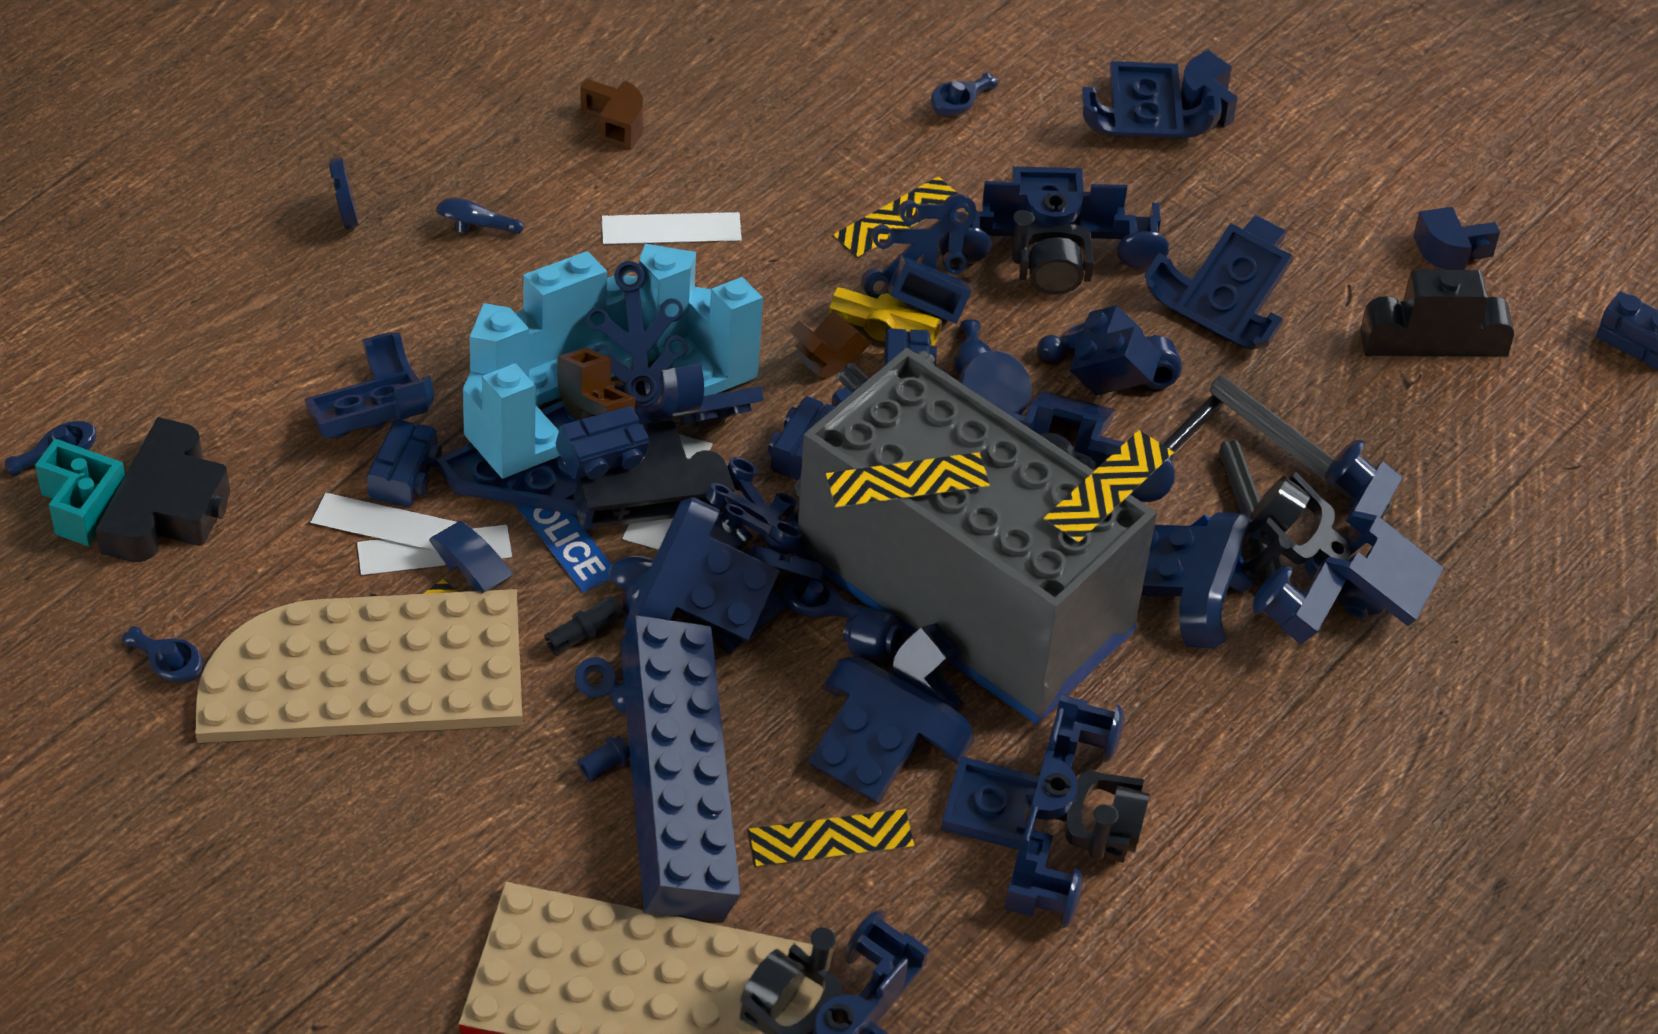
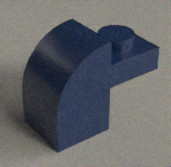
(1205, 74)
(1448, 243)
(922, 661)

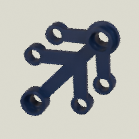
(923, 241)
(637, 341)
(779, 534)

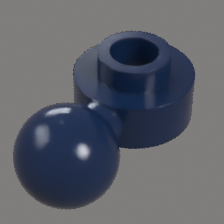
(1053, 348)
(608, 685)

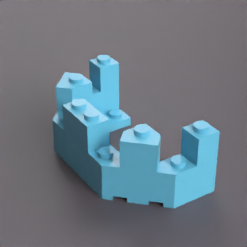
(519, 351)

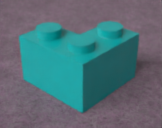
(79, 487)

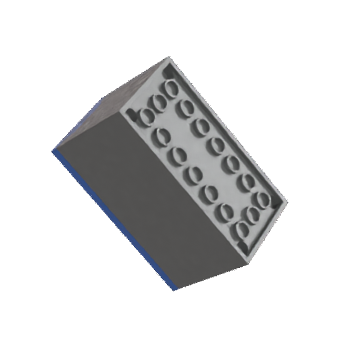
(979, 561)

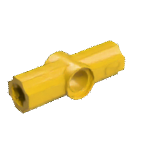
(881, 314)

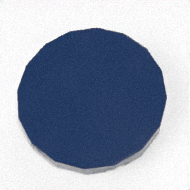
(343, 193)
(999, 380)
(789, 564)

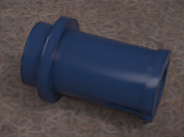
(604, 758)

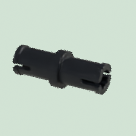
(583, 625)

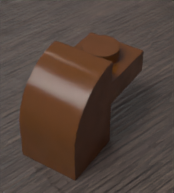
(617, 109)
(829, 346)
(585, 384)

